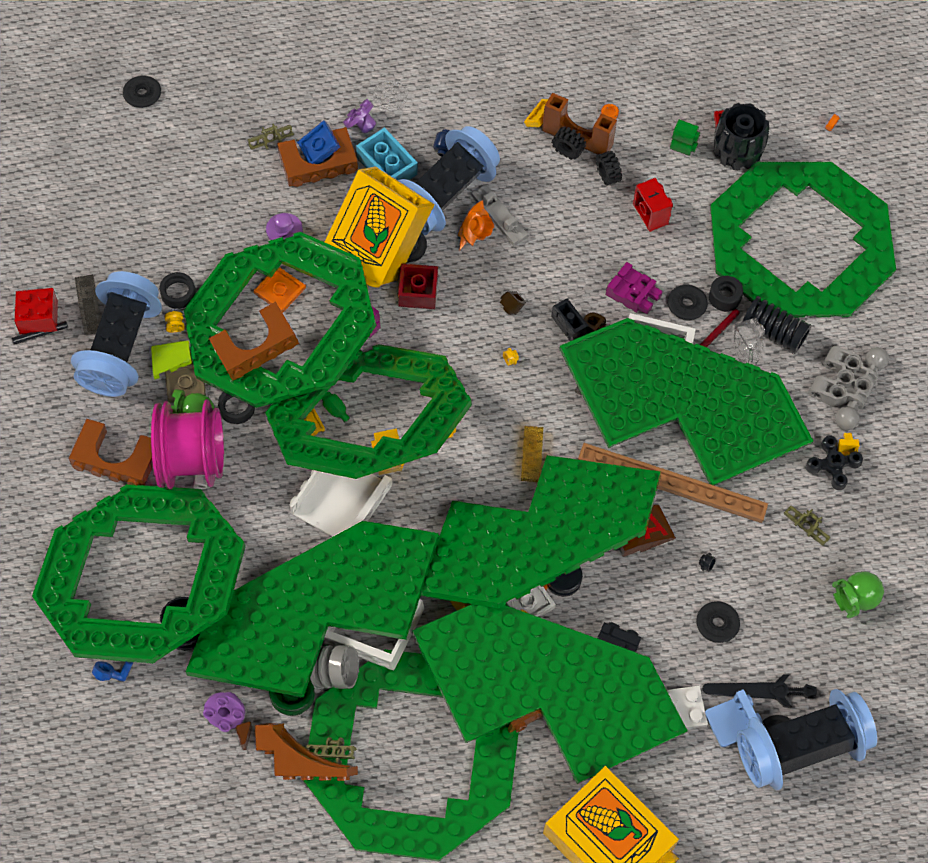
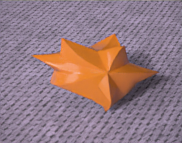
(476, 225)

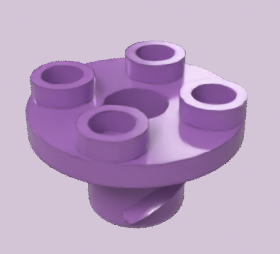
(361, 117)
(283, 226)
(224, 711)

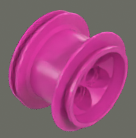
(186, 444)

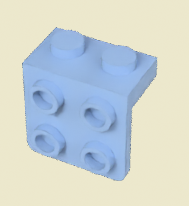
(731, 717)

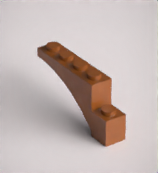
(293, 759)

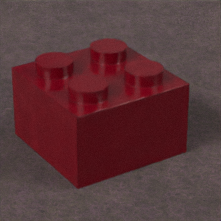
(418, 286)

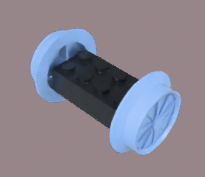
(468, 157)
(106, 366)
(807, 739)

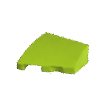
(170, 357)

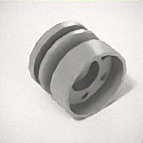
(336, 667)

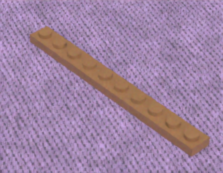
(684, 485)

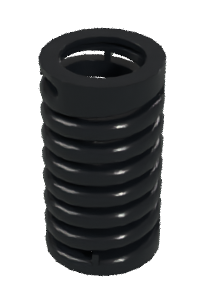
(780, 336)

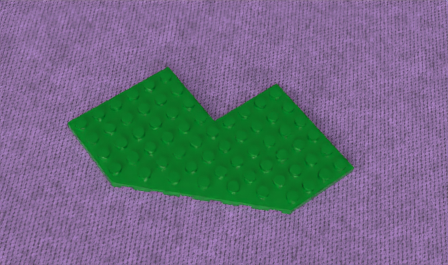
(725, 407)
(573, 518)
(277, 623)
(592, 693)

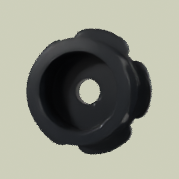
(707, 562)

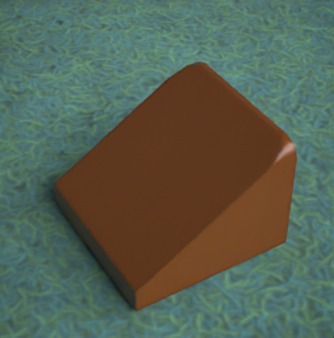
(244, 732)

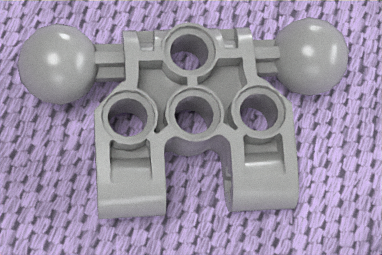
(858, 376)

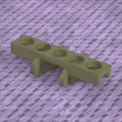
(266, 132)
(810, 532)
(330, 744)

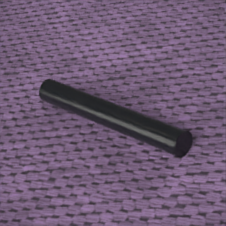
(27, 336)

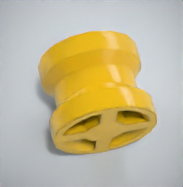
(174, 322)

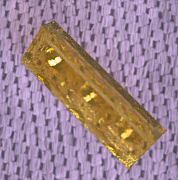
(532, 453)

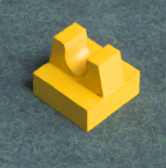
(848, 444)

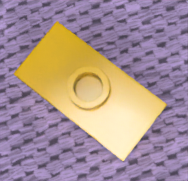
(535, 118)

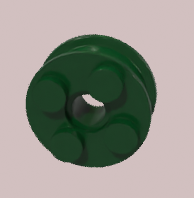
(293, 705)

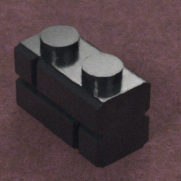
(569, 320)
(613, 634)

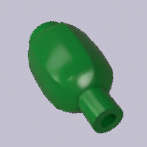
(335, 406)

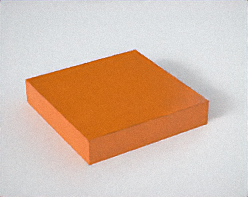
(280, 288)

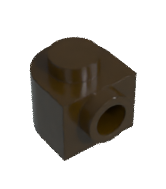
(512, 302)
(595, 321)

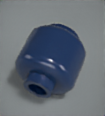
(440, 143)

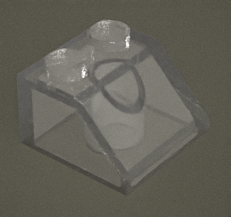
(748, 341)

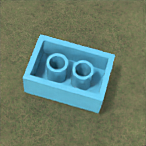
(387, 155)

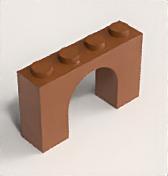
(598, 139)
(299, 171)
(241, 361)
(85, 456)

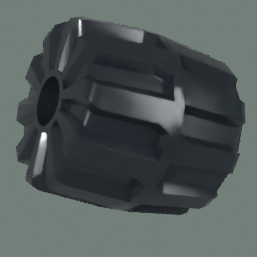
(741, 136)

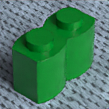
(685, 138)

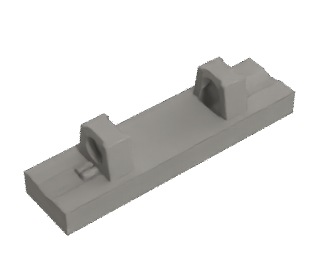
(500, 215)

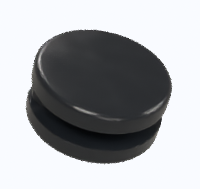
(566, 584)

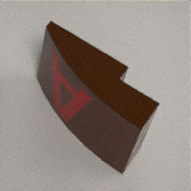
(657, 533)

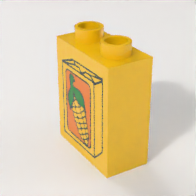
(379, 224)
(609, 826)

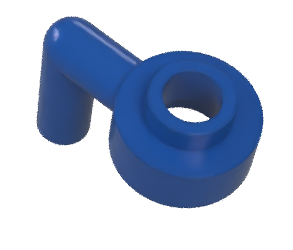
(105, 671)

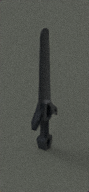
(768, 690)

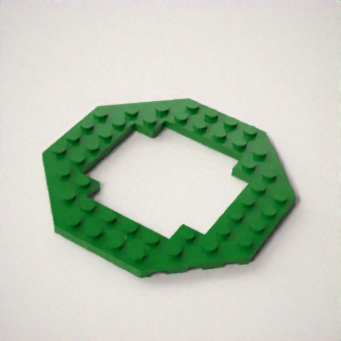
(852, 286)
(331, 354)
(355, 461)
(129, 639)
(396, 831)

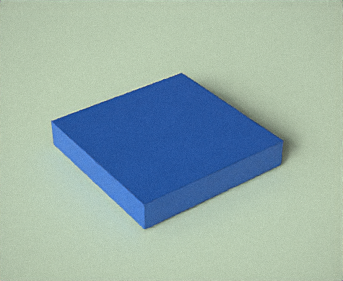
(318, 143)

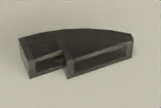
(88, 303)

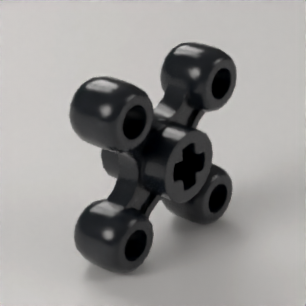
(852, 460)

